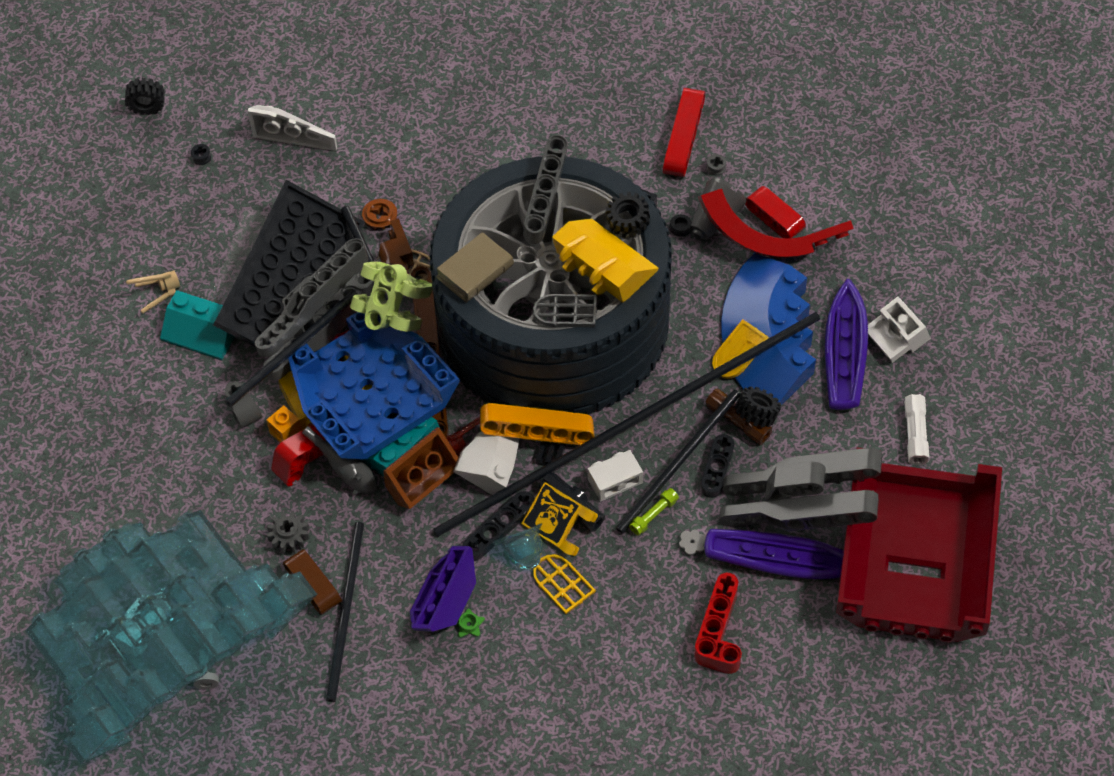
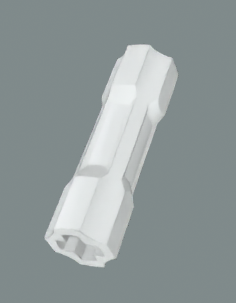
(916, 427)

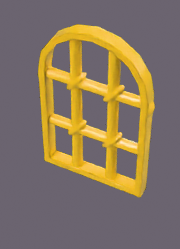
(572, 584)

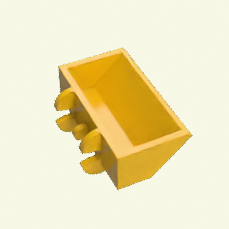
(602, 258)

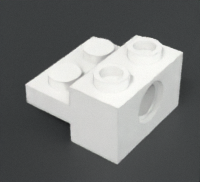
(908, 330)

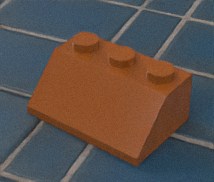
(420, 469)

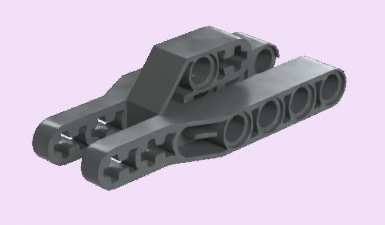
(307, 304)
(806, 477)

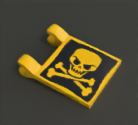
(557, 515)

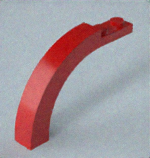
(739, 233)

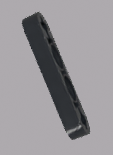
(494, 523)

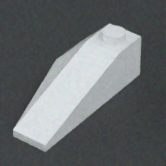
(281, 126)

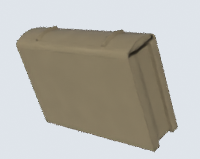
(474, 267)

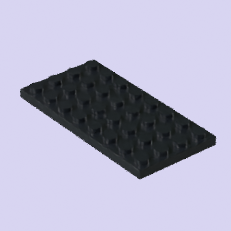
(290, 246)

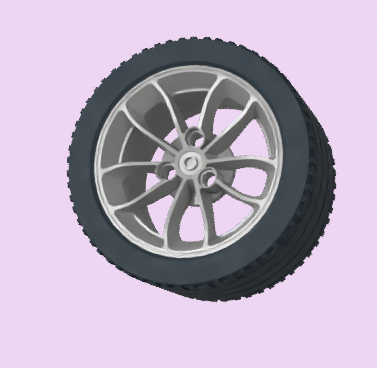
(537, 363)

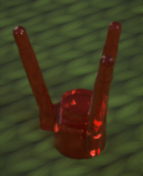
(456, 439)

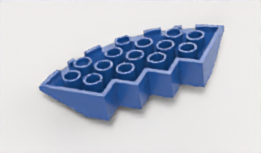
(770, 299)

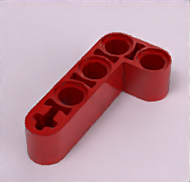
(292, 456)
(719, 621)

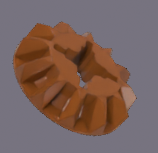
(374, 208)

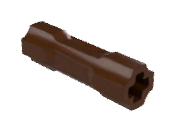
(756, 433)

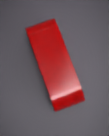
(775, 213)

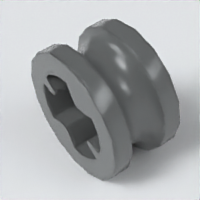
(716, 158)

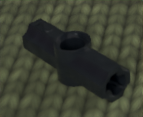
(577, 495)

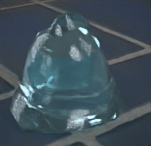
(523, 547)

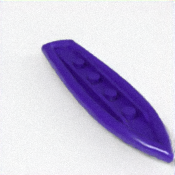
(846, 348)
(775, 553)

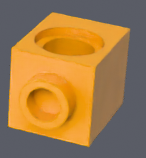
(283, 424)

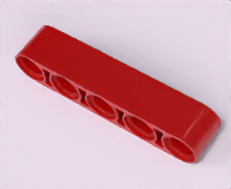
(683, 132)

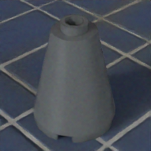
(701, 225)

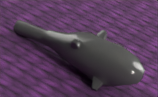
(351, 471)

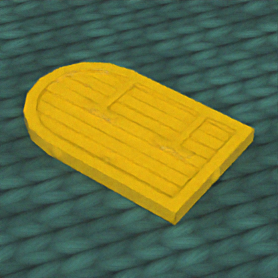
(740, 340)

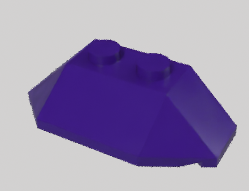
(445, 591)

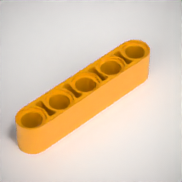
(536, 424)

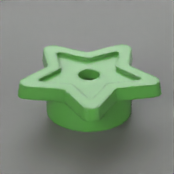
(475, 622)

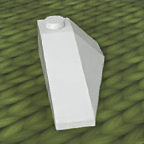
(488, 461)

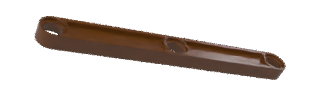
(425, 309)

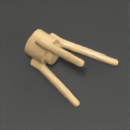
(167, 281)

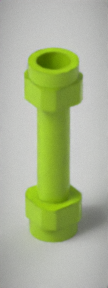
(640, 524)

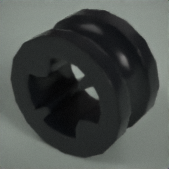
(206, 154)

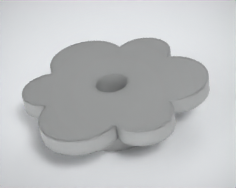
(693, 536)

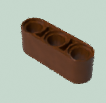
(327, 594)

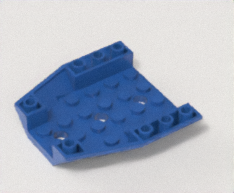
(405, 381)

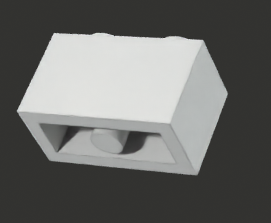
(615, 475)

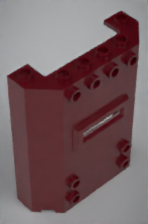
(931, 523)

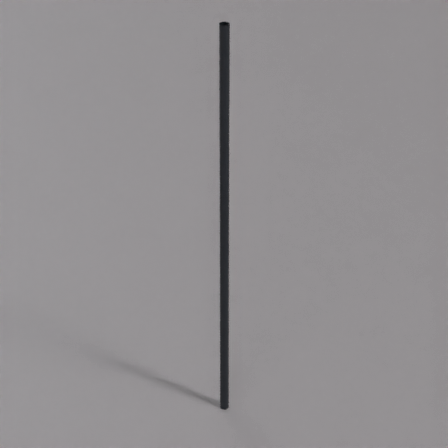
(626, 424)

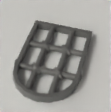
(574, 315)

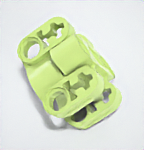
(395, 286)

